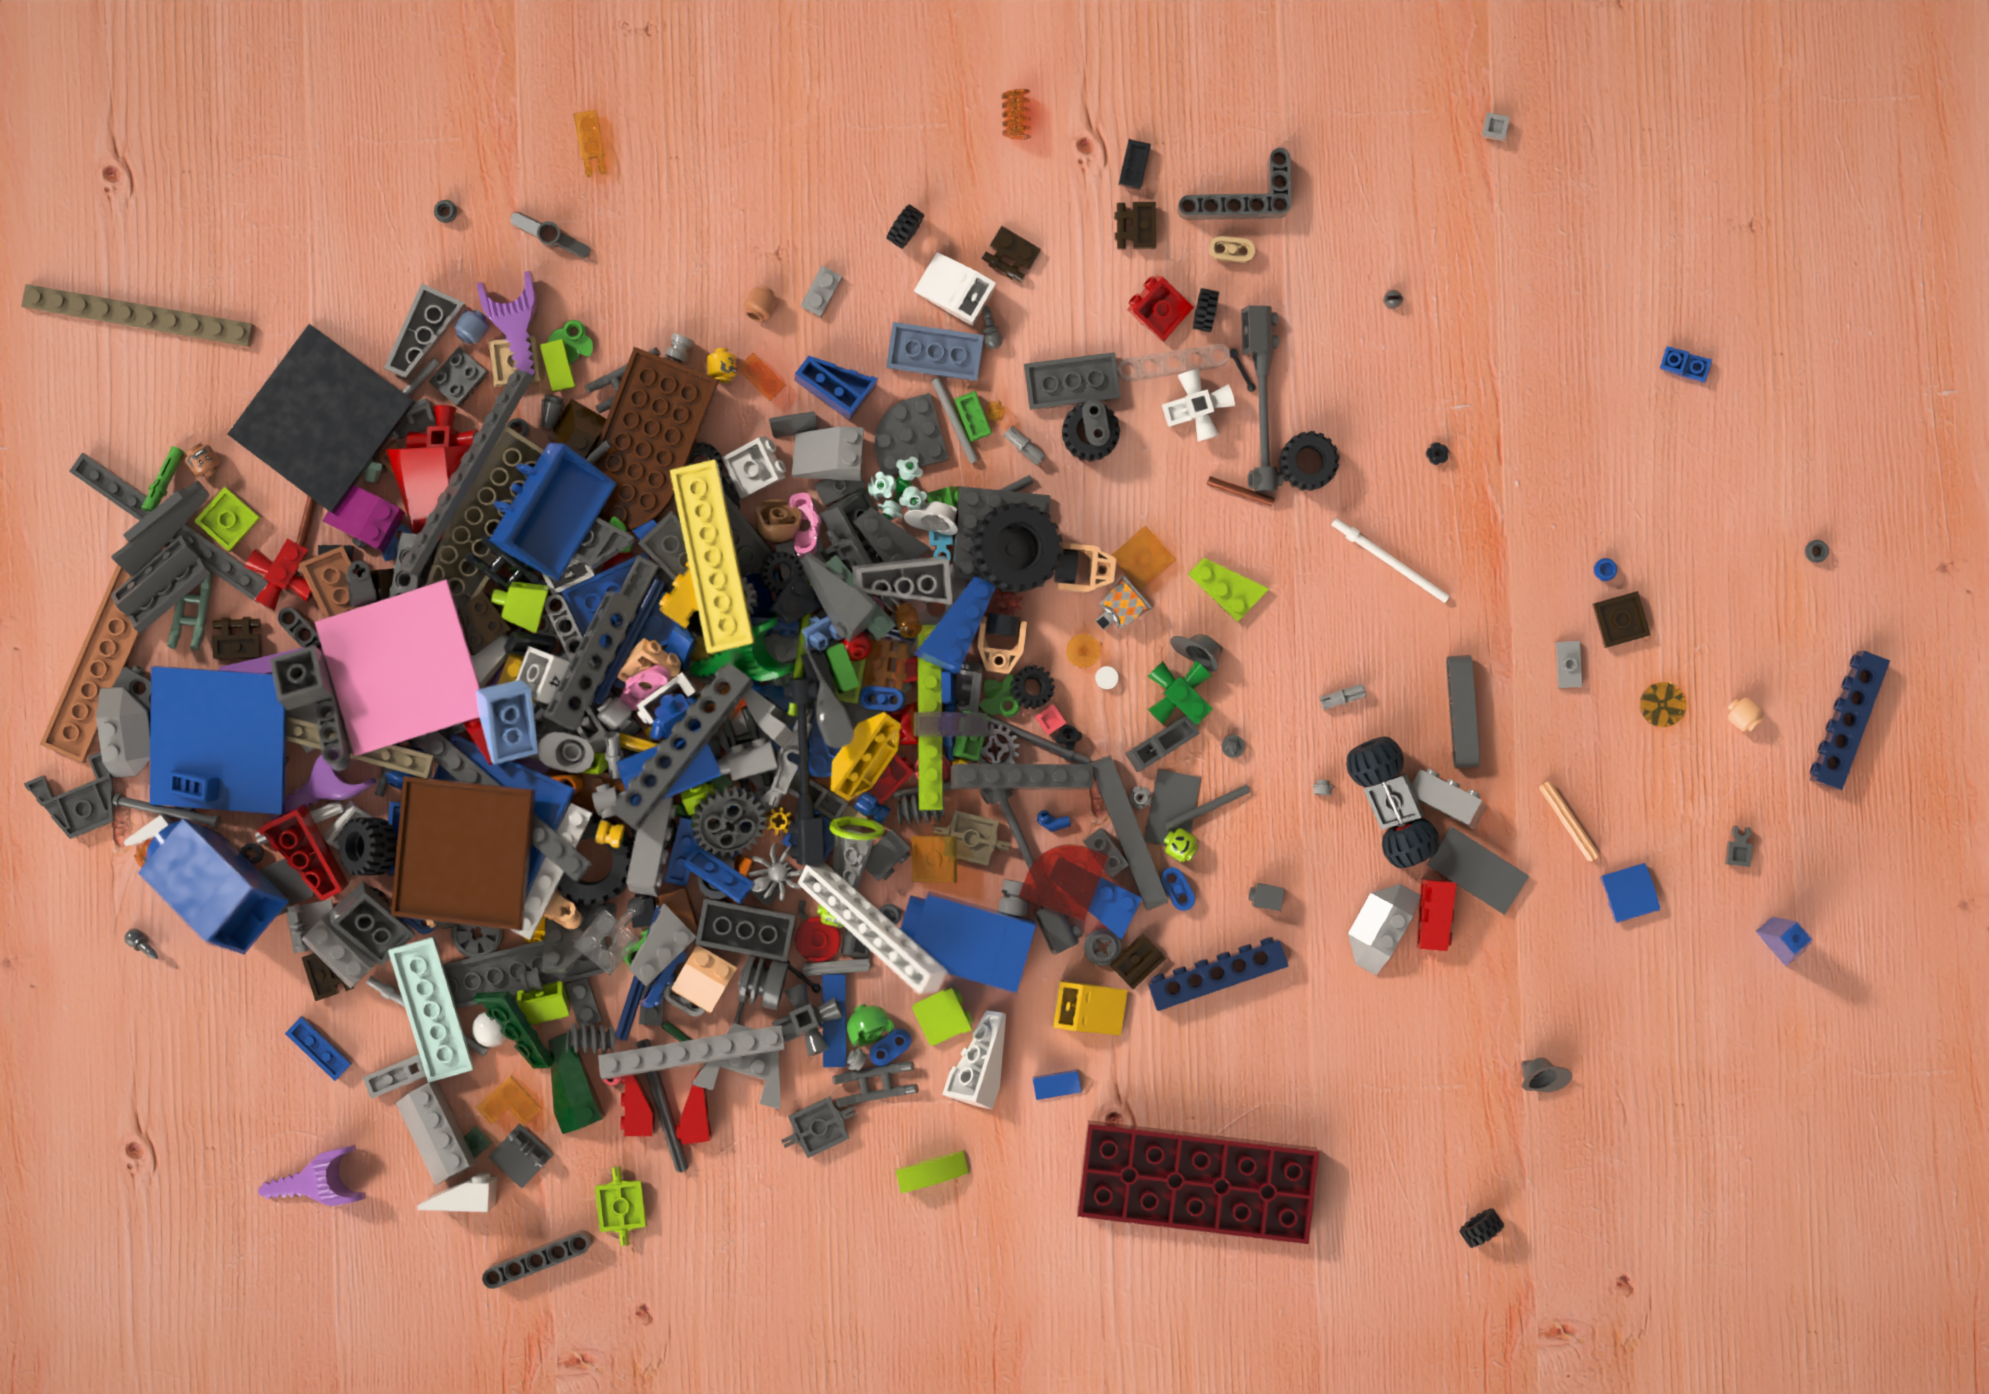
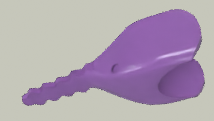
(514, 320)
(325, 785)
(318, 1181)

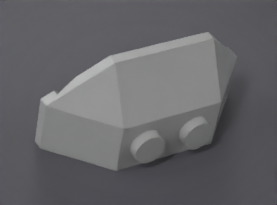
(122, 732)
(1381, 925)

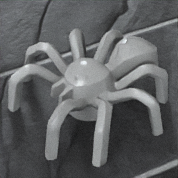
(776, 873)

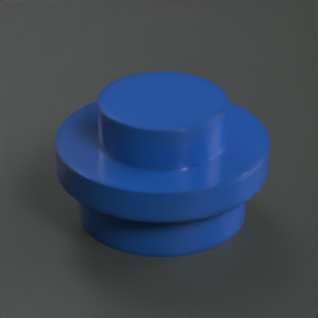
(1605, 569)

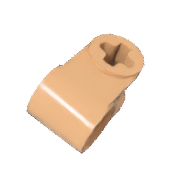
(563, 912)

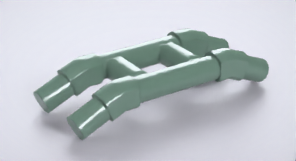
(198, 622)

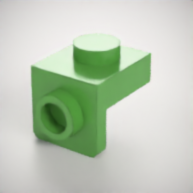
(946, 495)

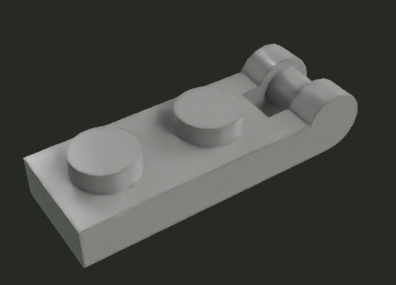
(393, 1076)

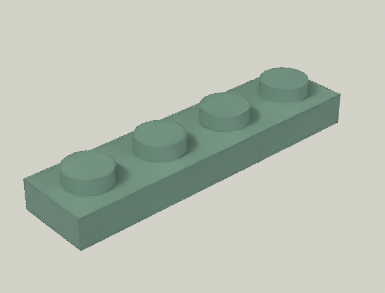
(880, 621)

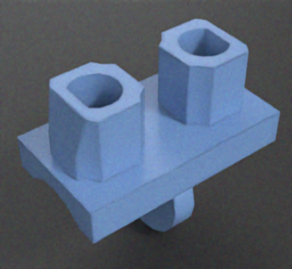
(819, 633)

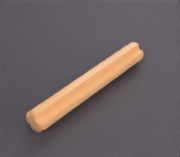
(1569, 821)

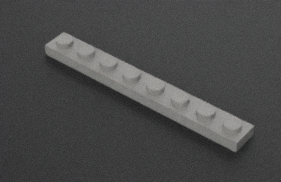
(691, 1052)

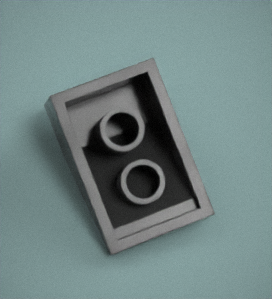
(368, 923)

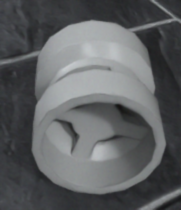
(679, 347)

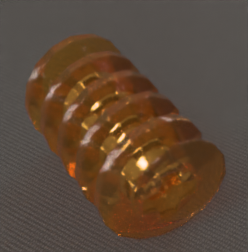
(1014, 114)

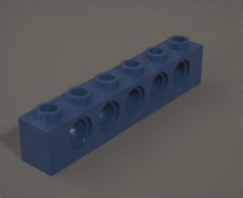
(1875, 668)
(1274, 961)

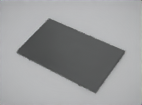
(1172, 797)

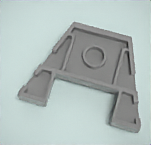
(761, 1066)

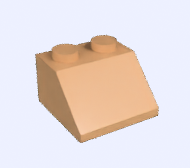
(704, 978)

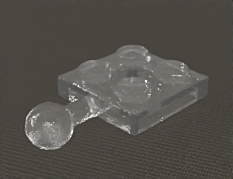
(622, 938)

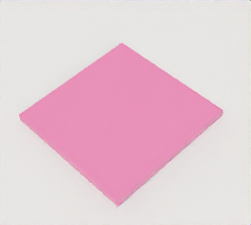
(400, 667)

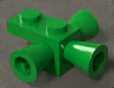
(1180, 693)

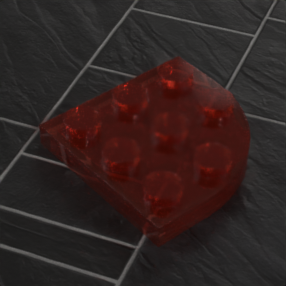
(1064, 879)

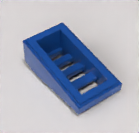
(207, 785)

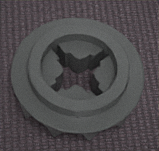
(1100, 957)

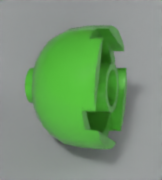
(867, 1024)

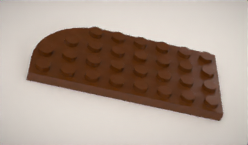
(651, 432)

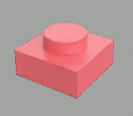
(1050, 719)

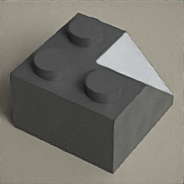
(301, 677)

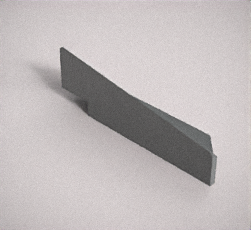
(158, 528)

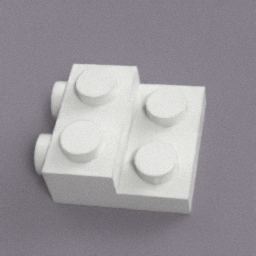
(754, 466)

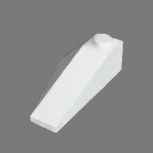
(979, 1070)

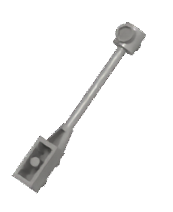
(739, 763)

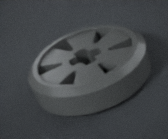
(471, 947)

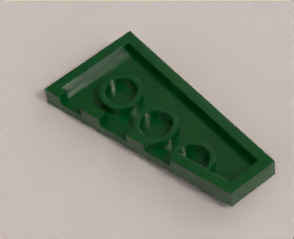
(515, 1027)

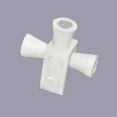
(1197, 405)

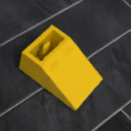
(1089, 1008)

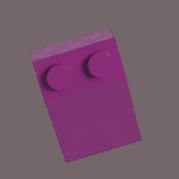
(366, 518)

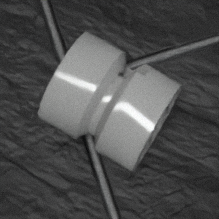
(1011, 902)

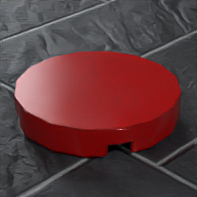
(817, 940)

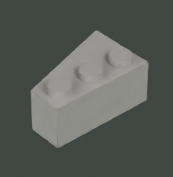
(1448, 798)

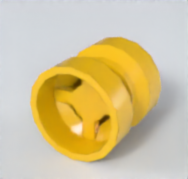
(610, 834)

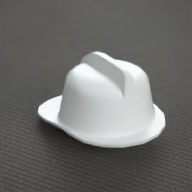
(934, 517)

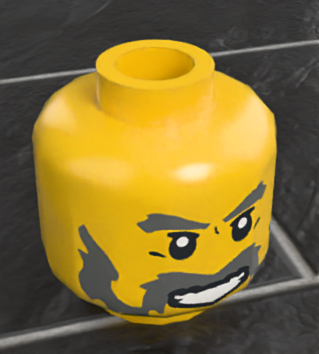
(722, 365)

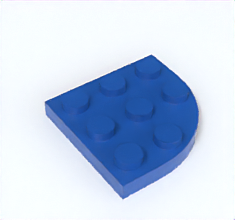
(819, 753)

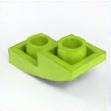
(557, 365)

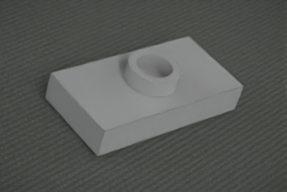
(1568, 664)

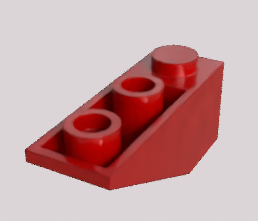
(639, 1111)

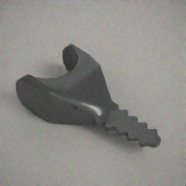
(830, 712)

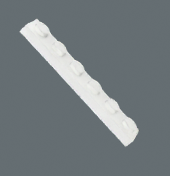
(550, 874)

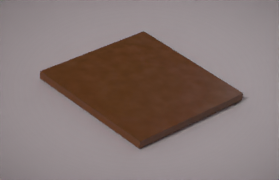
(463, 853)

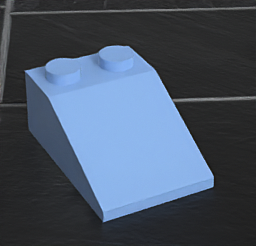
(507, 720)

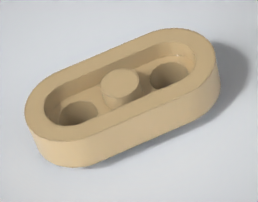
(1231, 249)

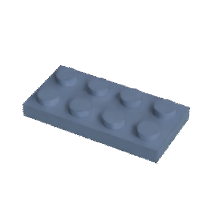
(935, 351)

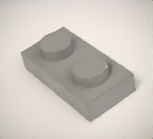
(821, 291)

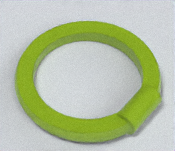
(845, 821)

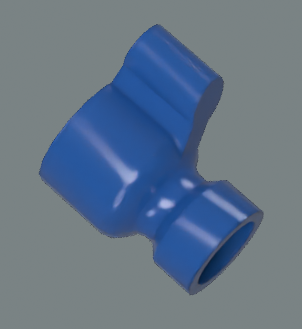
(868, 805)

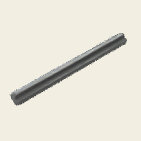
(665, 1115)

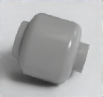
(614, 714)

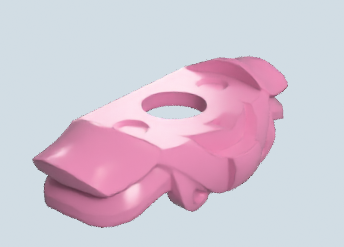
(807, 540)
(635, 694)

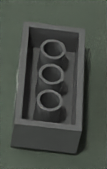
(746, 929)

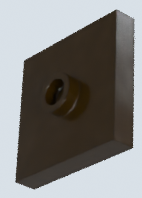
(1621, 619)

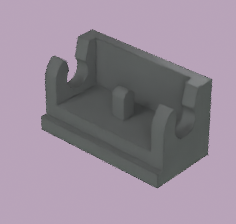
(417, 419)
(968, 686)

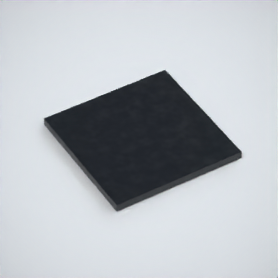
(321, 418)

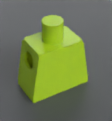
(523, 604)

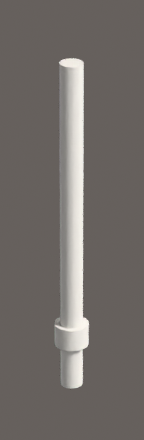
(1353, 534)

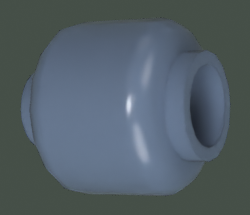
(471, 326)

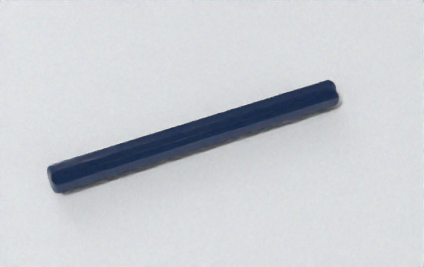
(632, 633)
(633, 999)

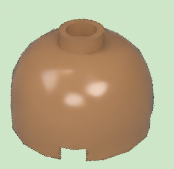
(777, 520)

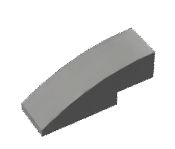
(768, 717)

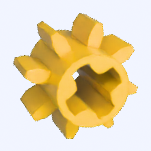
(774, 824)

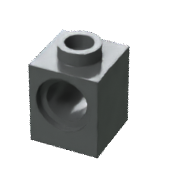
(1266, 896)

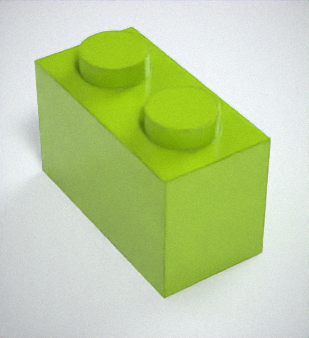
(545, 1003)

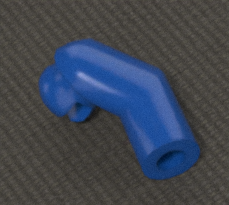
(1051, 823)

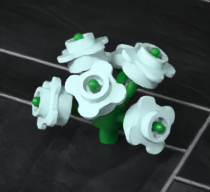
(886, 484)

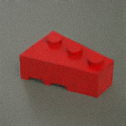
(1436, 914)

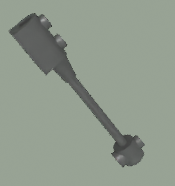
(1260, 342)
(1053, 924)

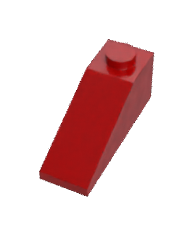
(695, 1117)

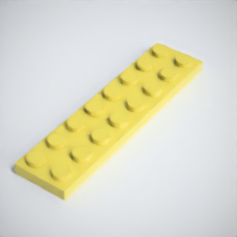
(712, 556)

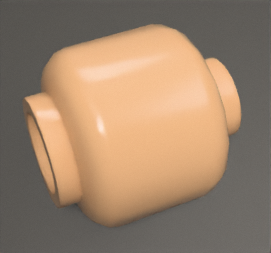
(1744, 714)

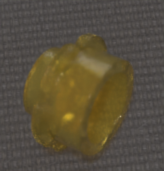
(995, 411)

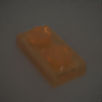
(761, 377)

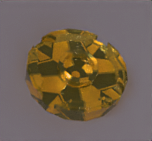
(1663, 704)

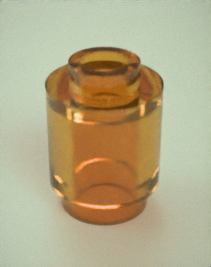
(907, 620)

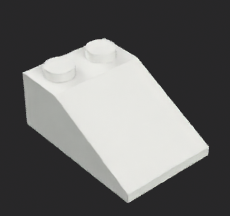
(472, 1195)

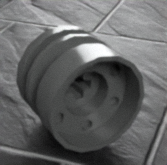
(763, 982)

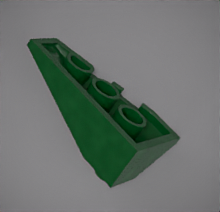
(572, 1090)

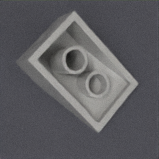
(829, 454)

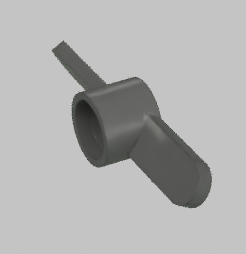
(537, 228)

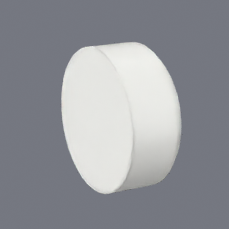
(1106, 677)

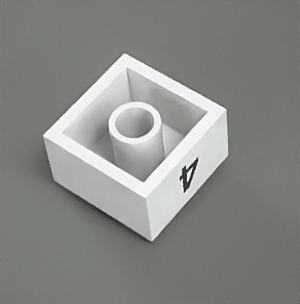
(542, 673)

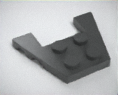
(80, 808)

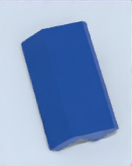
(699, 771)

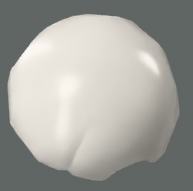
(487, 1031)

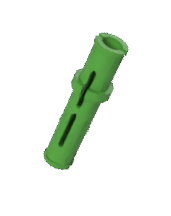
(165, 475)

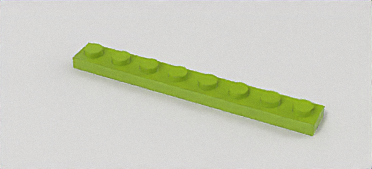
(929, 747)

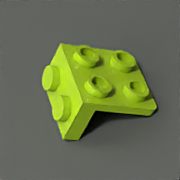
(942, 1015)

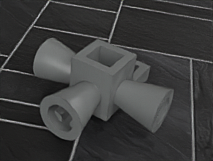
(808, 1019)

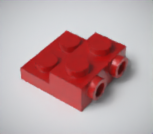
(1159, 307)
(892, 778)

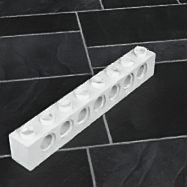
(872, 928)

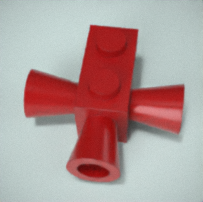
(442, 434)
(280, 573)

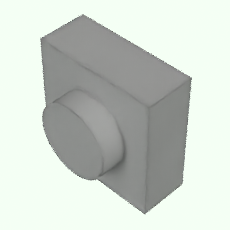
(1495, 126)

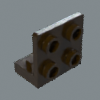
(482, 622)

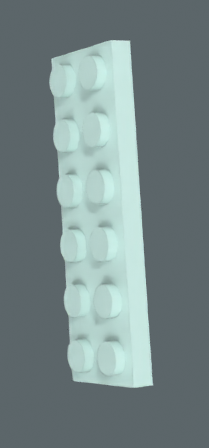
(431, 1009)

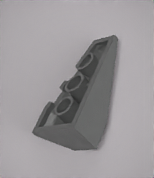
(842, 515)
(846, 606)

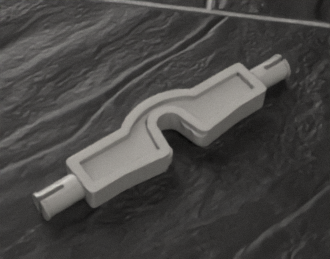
(786, 768)

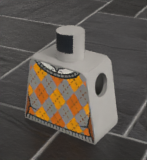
(1122, 605)

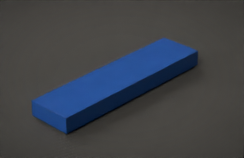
(835, 1030)

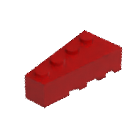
(305, 850)

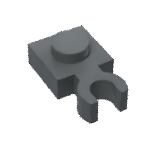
(1739, 851)

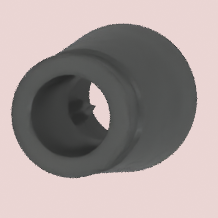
(550, 410)

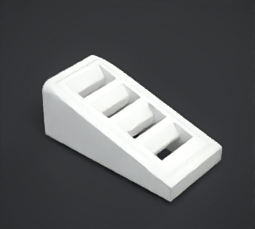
(149, 831)

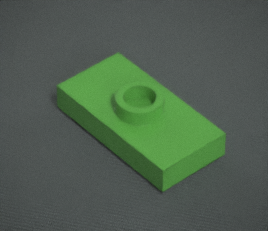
(973, 416)

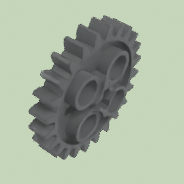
(739, 835)

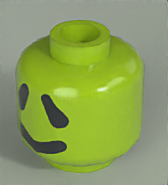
(1181, 845)

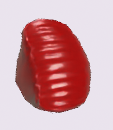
(906, 719)

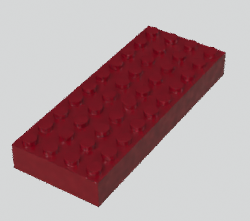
(1198, 1182)

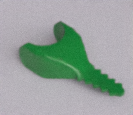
(749, 659)

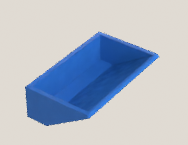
(552, 510)

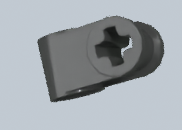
(360, 588)

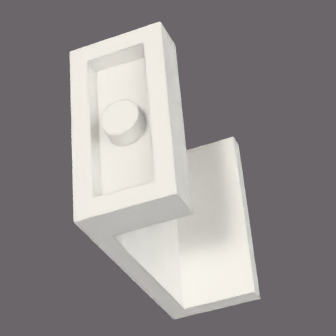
(681, 680)

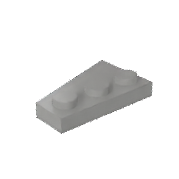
(850, 858)
(663, 944)

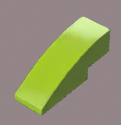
(931, 1171)

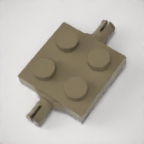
(974, 837)

